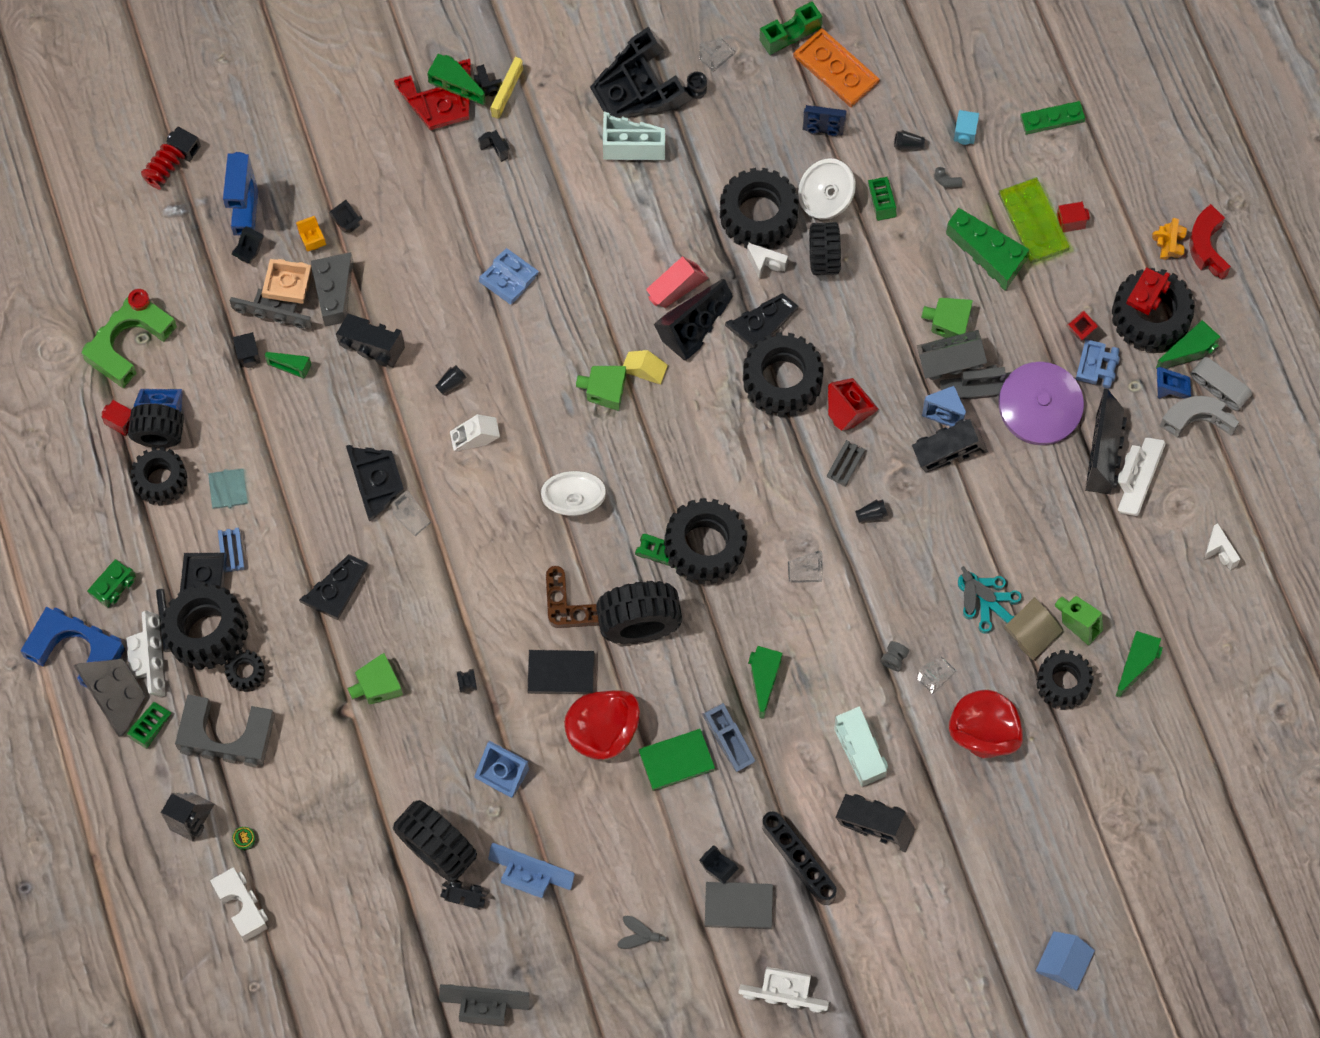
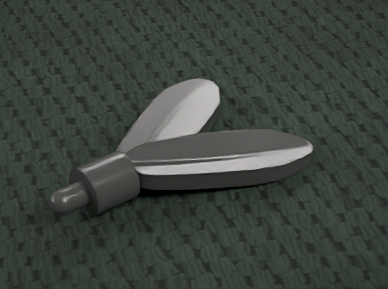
(972, 588)
(641, 936)

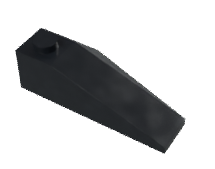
(689, 323)

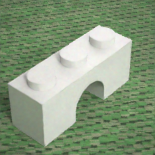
(231, 887)

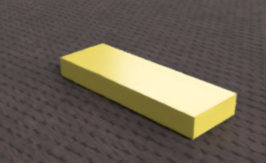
(507, 88)

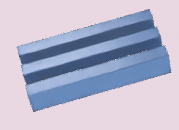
(229, 533)

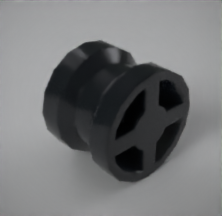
(466, 680)

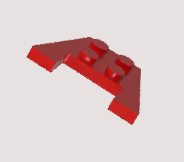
(436, 106)

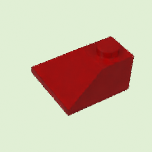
(848, 404)

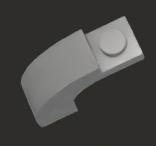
(1198, 409)

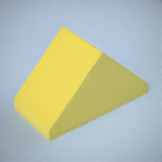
(645, 366)

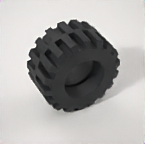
(825, 248)
(156, 425)
(157, 460)
(1071, 664)

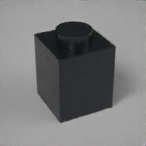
(184, 142)
(246, 350)

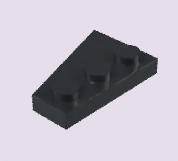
(762, 320)
(336, 589)

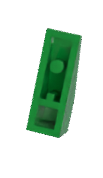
(449, 75)
(1191, 347)
(1140, 658)
(764, 670)

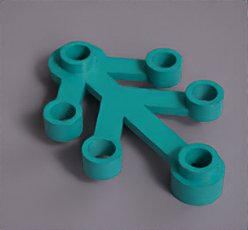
(994, 606)

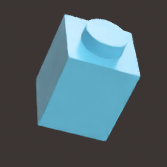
(966, 127)

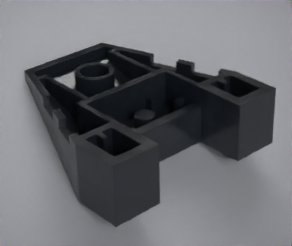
(631, 84)

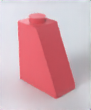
(676, 282)

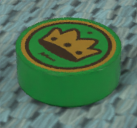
(243, 838)

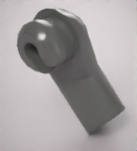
(946, 181)

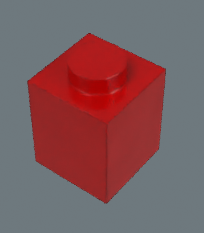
(1072, 216)
(1081, 325)
(116, 417)

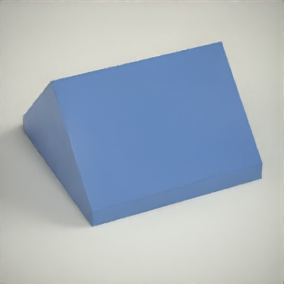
(944, 407)
(501, 769)
(1065, 959)

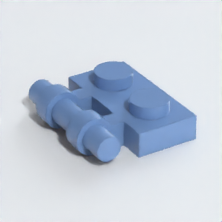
(1091, 361)

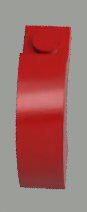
(1201, 250)

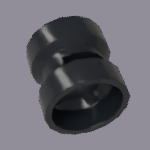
(694, 81)

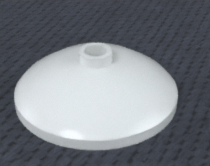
(818, 185)
(573, 493)

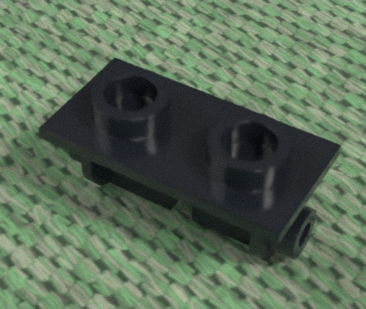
(472, 894)

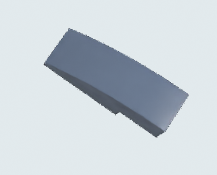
(728, 737)

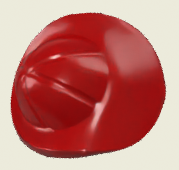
(602, 723)
(986, 724)

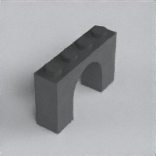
(249, 748)

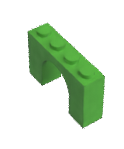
(100, 351)

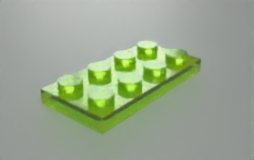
(1034, 220)

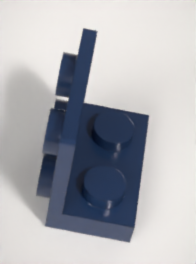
(824, 120)

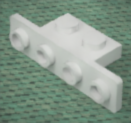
(1138, 474)
(146, 654)
(785, 987)

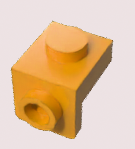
(310, 233)

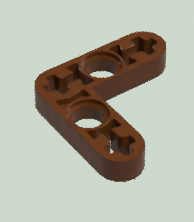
(561, 606)

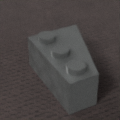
(332, 283)

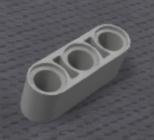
(1221, 383)

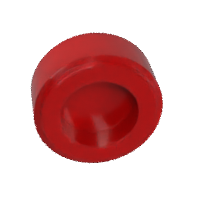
(138, 299)

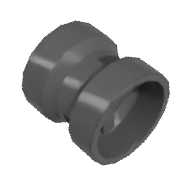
(894, 656)

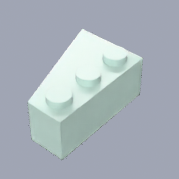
(632, 140)
(860, 746)

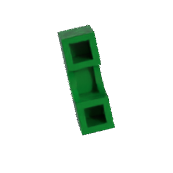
(803, 23)

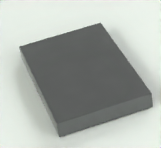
(738, 905)

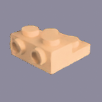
(287, 281)

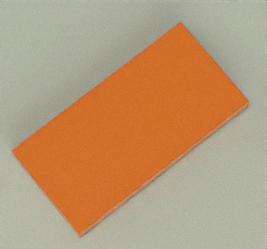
(836, 67)

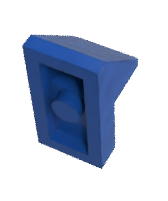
(1172, 383)

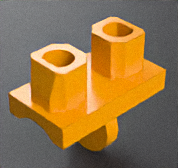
(1167, 238)

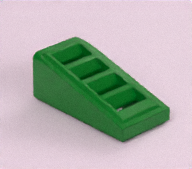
(883, 210)
(289, 363)
(147, 740)

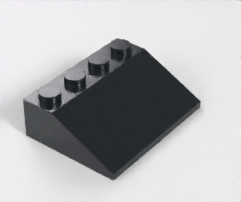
(1105, 445)

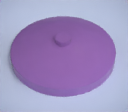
(1041, 403)

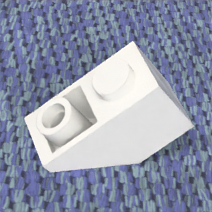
(475, 433)

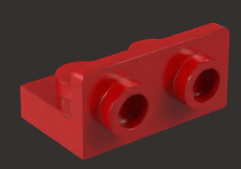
(1147, 291)

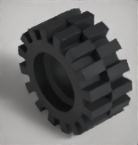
(251, 681)

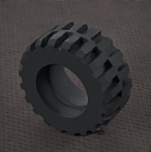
(759, 184)
(1149, 334)
(789, 350)
(712, 516)
(190, 608)
(639, 612)
(435, 840)

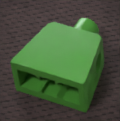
(949, 317)
(604, 385)
(1081, 618)
(376, 681)

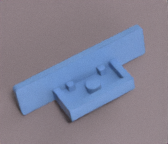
(529, 873)

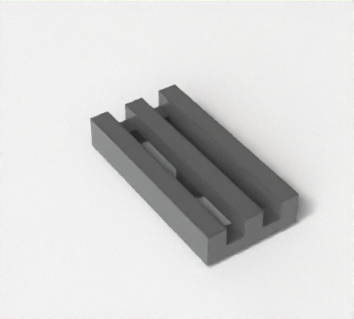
(853, 448)

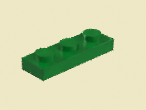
(1052, 117)

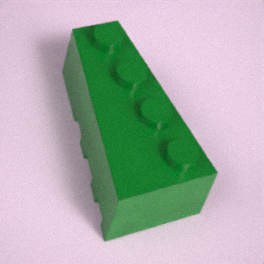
(988, 247)

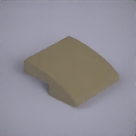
(1033, 628)

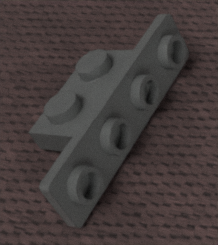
(274, 309)
(978, 382)
(483, 1004)

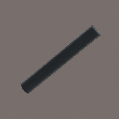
(161, 602)

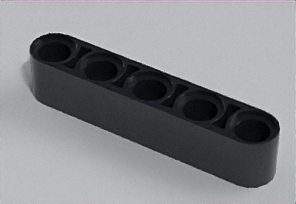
(800, 868)

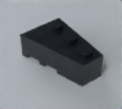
(371, 340)
(948, 445)
(186, 814)
(876, 819)

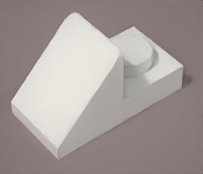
(761, 256)
(1219, 543)

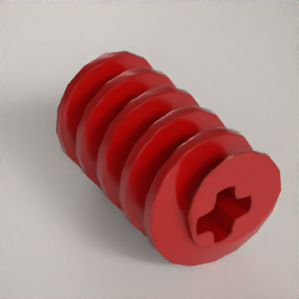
(161, 164)

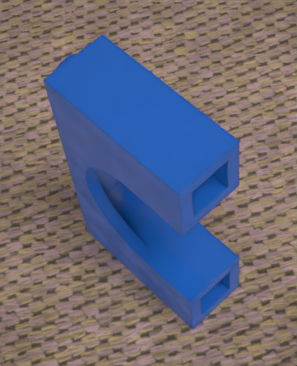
(240, 192)
(55, 626)

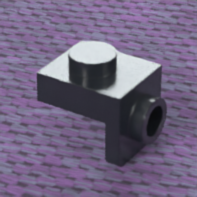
(481, 78)
(499, 145)
(345, 216)
(248, 245)
(718, 865)

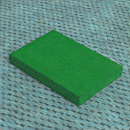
(676, 759)

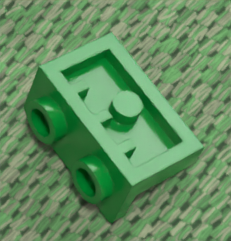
(112, 583)

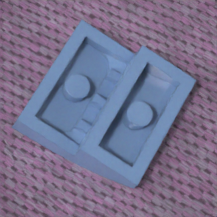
(508, 276)

